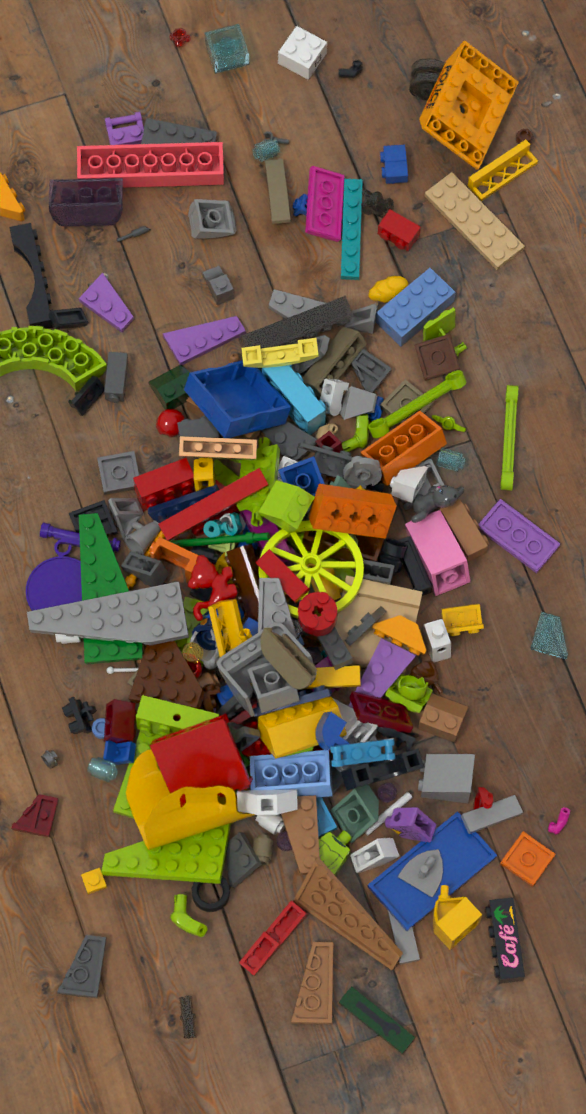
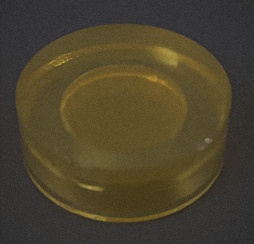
(192, 652)

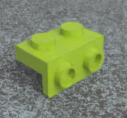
(413, 706)

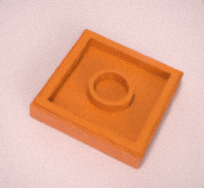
(527, 859)

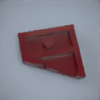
(38, 817)

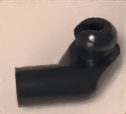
(353, 71)

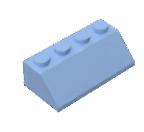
(304, 771)

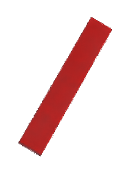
(213, 504)

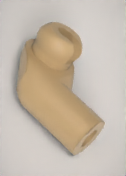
(324, 429)

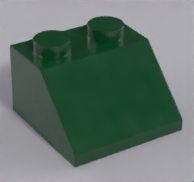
(170, 387)

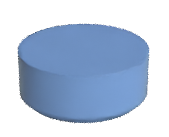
(98, 728)

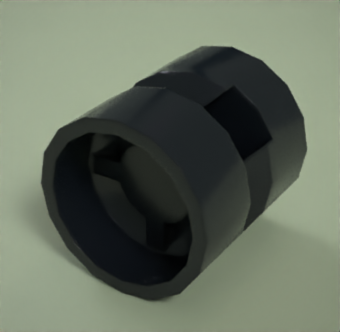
(392, 553)

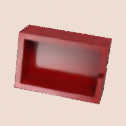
(164, 484)

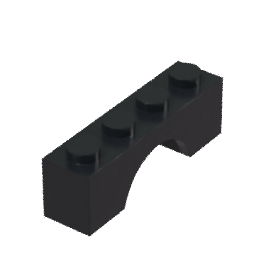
(382, 770)

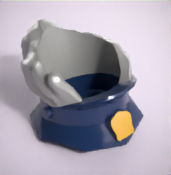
(204, 636)

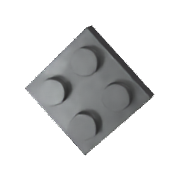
(118, 472)

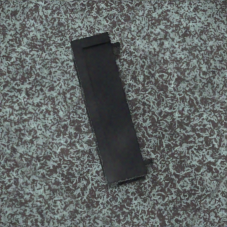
(415, 568)

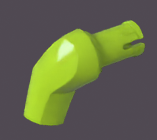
(360, 436)
(183, 920)

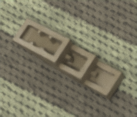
(277, 191)

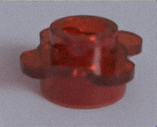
(180, 32)

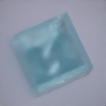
(227, 48)

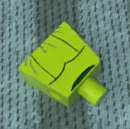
(334, 850)

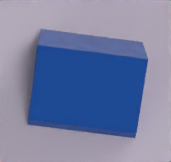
(303, 474)

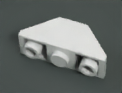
(267, 801)

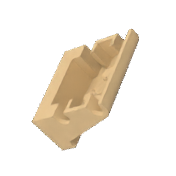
(369, 598)

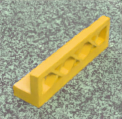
(497, 166)
(230, 623)

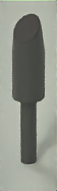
(139, 231)

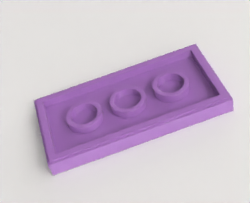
(518, 536)

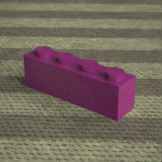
(267, 527)

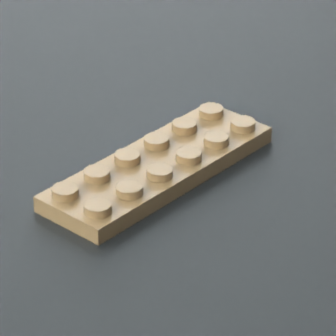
(474, 221)

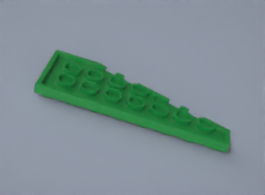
(102, 578)

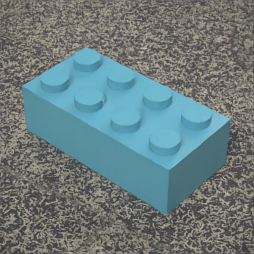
(305, 408)

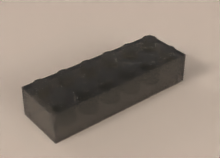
(300, 325)

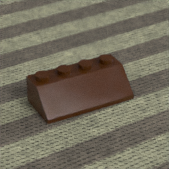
(246, 577)

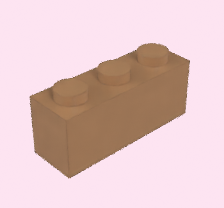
(465, 530)

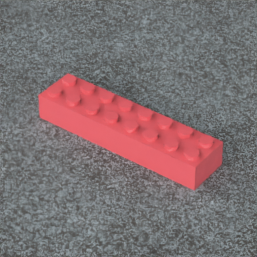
(154, 164)

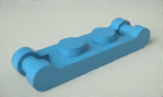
(362, 752)

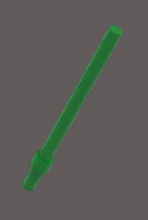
(248, 537)

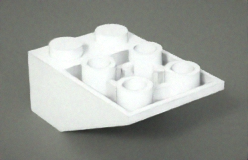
(355, 729)

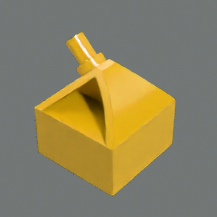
(454, 918)

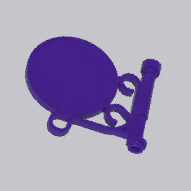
(58, 578)

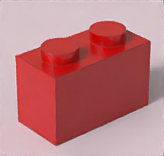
(398, 230)

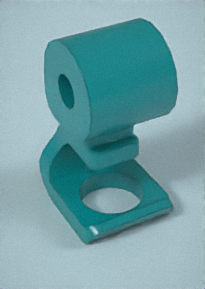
(216, 527)

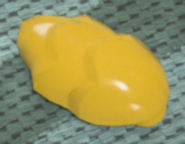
(388, 288)

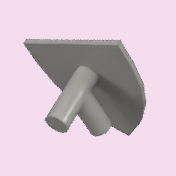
(424, 872)

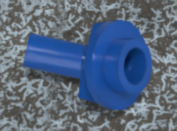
(377, 412)

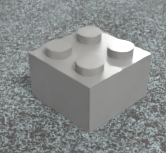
(271, 688)

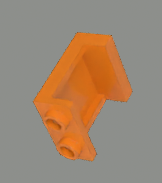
(174, 554)

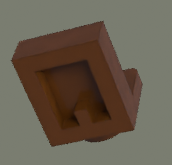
(209, 702)

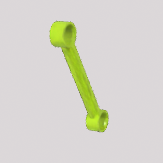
(453, 381)
(509, 437)

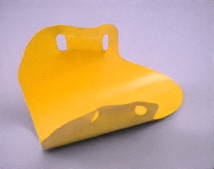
(160, 814)

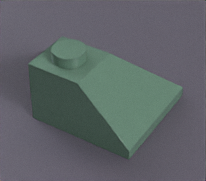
(357, 811)

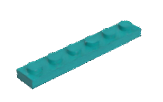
(351, 229)

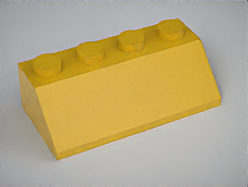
(295, 726)

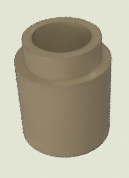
(263, 848)

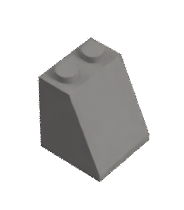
(447, 777)

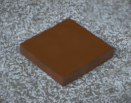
(437, 357)

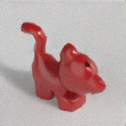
(205, 576)

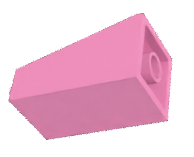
(439, 553)

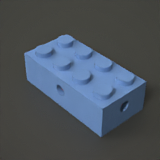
(415, 307)

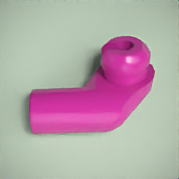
(562, 820)

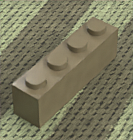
(336, 360)

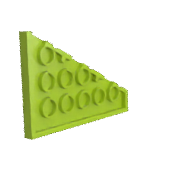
(189, 859)

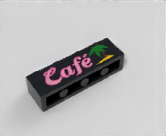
(505, 940)

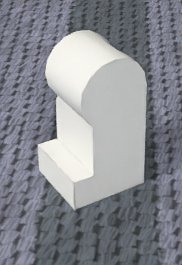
(332, 395)

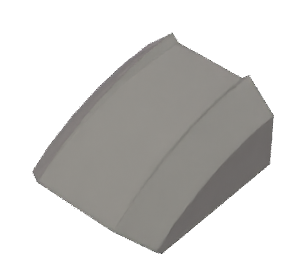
(211, 219)

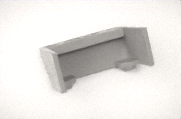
(249, 654)

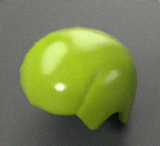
(412, 687)

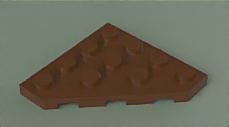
(166, 677)

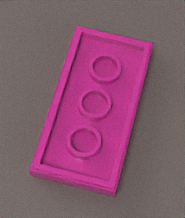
(325, 203)

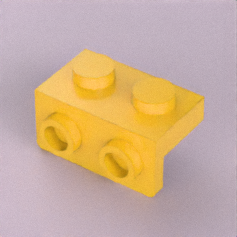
(462, 619)

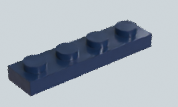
(168, 509)
(318, 693)

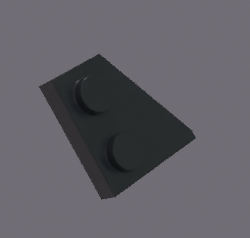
(103, 512)

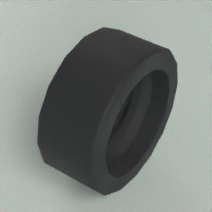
(211, 907)

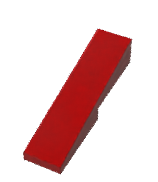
(273, 938)

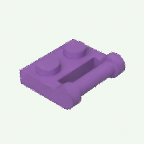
(125, 135)

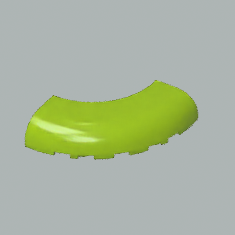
(50, 352)

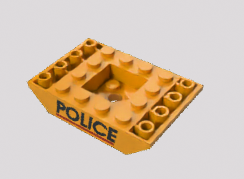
(483, 92)

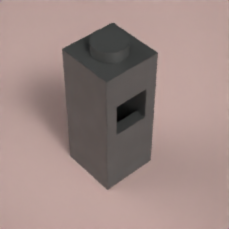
(116, 377)

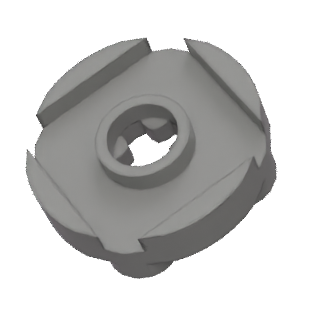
(370, 467)

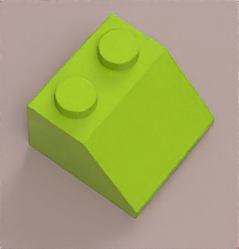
(286, 505)

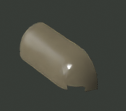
(287, 659)

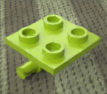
(441, 326)

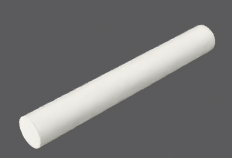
(381, 818)

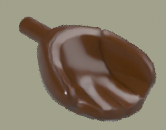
(428, 672)

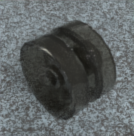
(424, 77)

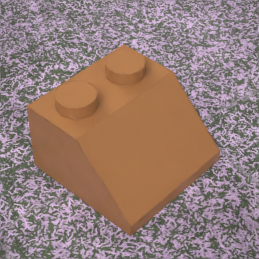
(442, 717)

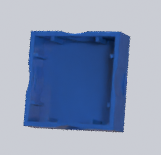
(237, 399)

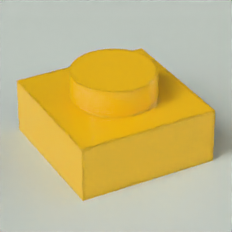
(93, 881)

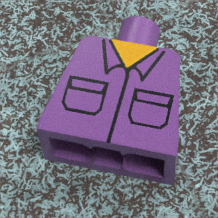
(411, 824)

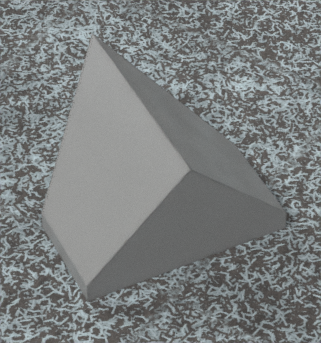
(364, 319)
(357, 402)
(124, 513)

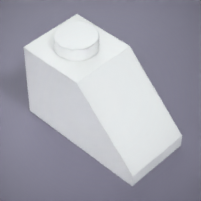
(408, 483)
(374, 854)

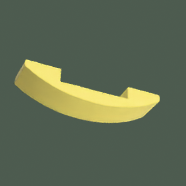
(280, 355)

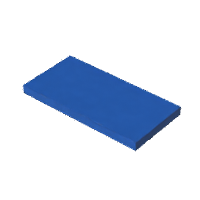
(462, 859)

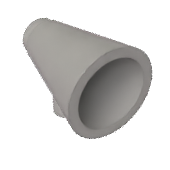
(143, 536)

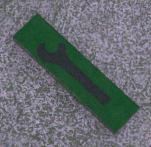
(376, 1020)

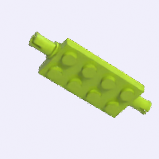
(268, 461)

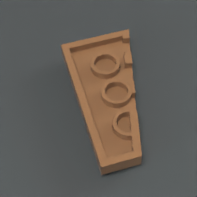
(303, 832)
(315, 994)

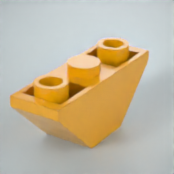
(8, 204)
(402, 632)

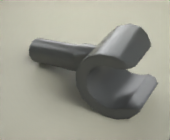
(269, 135)

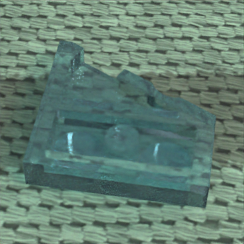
(549, 636)

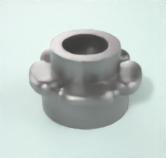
(50, 758)

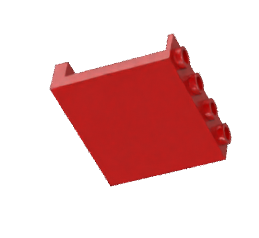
(201, 758)

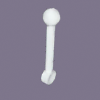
(111, 670)

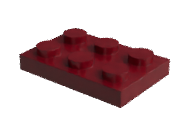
(381, 712)

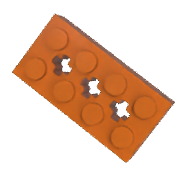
(406, 445)
(352, 511)

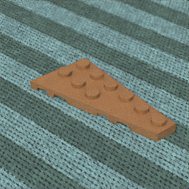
(336, 907)

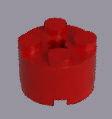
(320, 603)

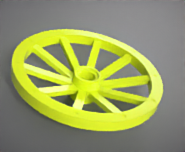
(312, 558)

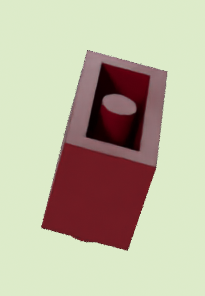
(120, 721)

